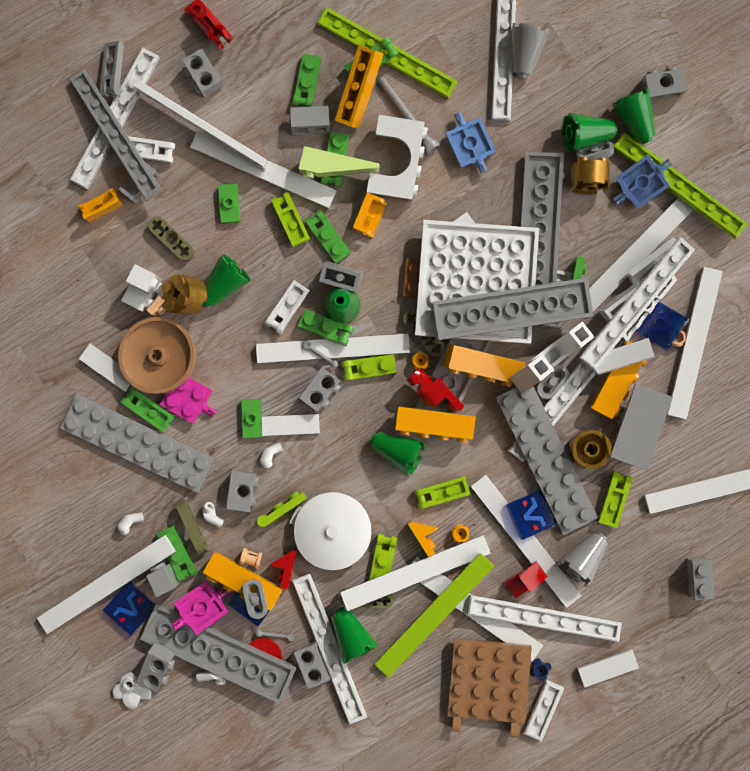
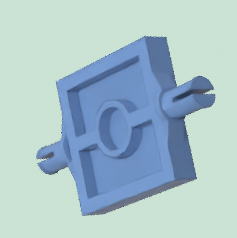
(470, 142)
(642, 181)

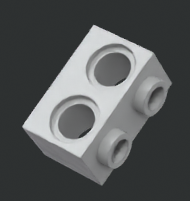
(205, 71)
(316, 387)
(316, 663)
(155, 668)

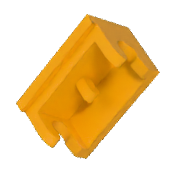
(100, 205)
(369, 215)

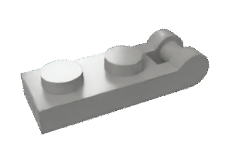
(112, 69)

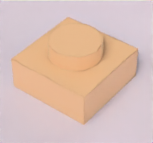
(157, 307)

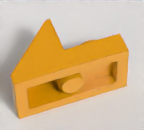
(420, 531)

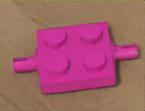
(188, 401)
(200, 608)

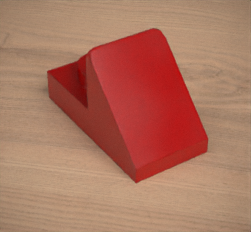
(287, 563)
(526, 579)

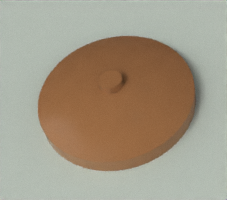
(157, 355)

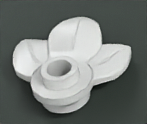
(130, 693)

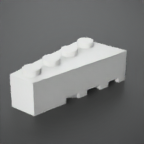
(611, 308)

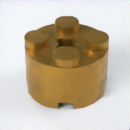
(590, 176)
(184, 294)
(599, 454)

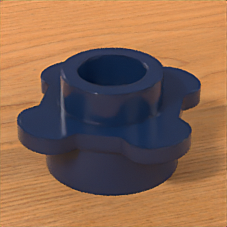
(542, 675)

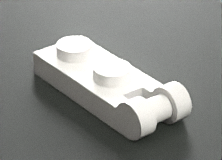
(150, 149)
(287, 306)

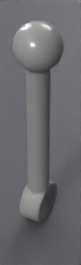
(307, 345)
(258, 633)

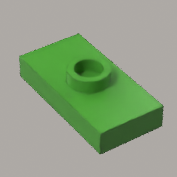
(229, 203)
(251, 418)

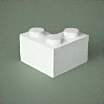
(142, 288)

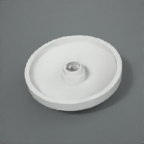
(332, 531)

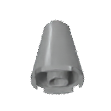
(527, 47)
(584, 559)

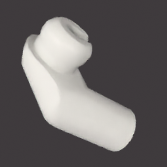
(267, 454)
(210, 515)
(127, 520)
(206, 676)

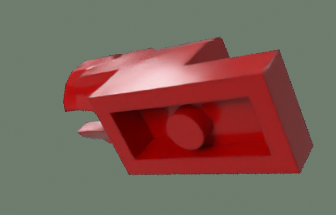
(208, 23)
(434, 392)

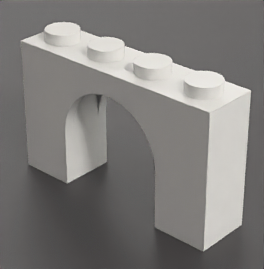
(411, 134)
(544, 362)

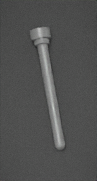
(429, 143)

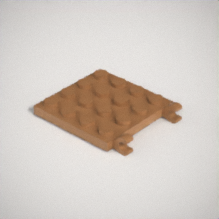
(489, 682)

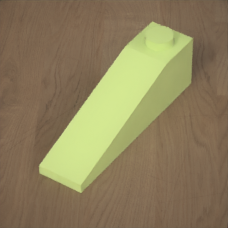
(324, 164)

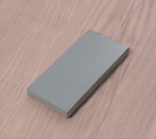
(641, 426)

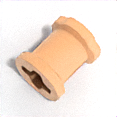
(250, 558)

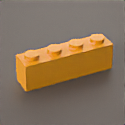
(359, 86)
(481, 363)
(615, 389)
(435, 423)
(235, 576)

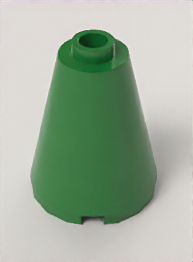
(637, 115)
(585, 131)
(224, 280)
(344, 312)
(399, 451)
(351, 635)

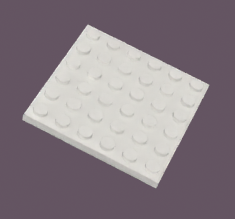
(470, 261)

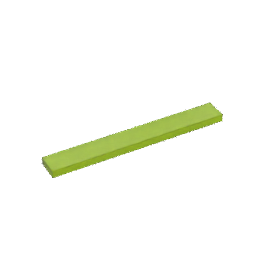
(403, 62)
(685, 189)
(434, 614)

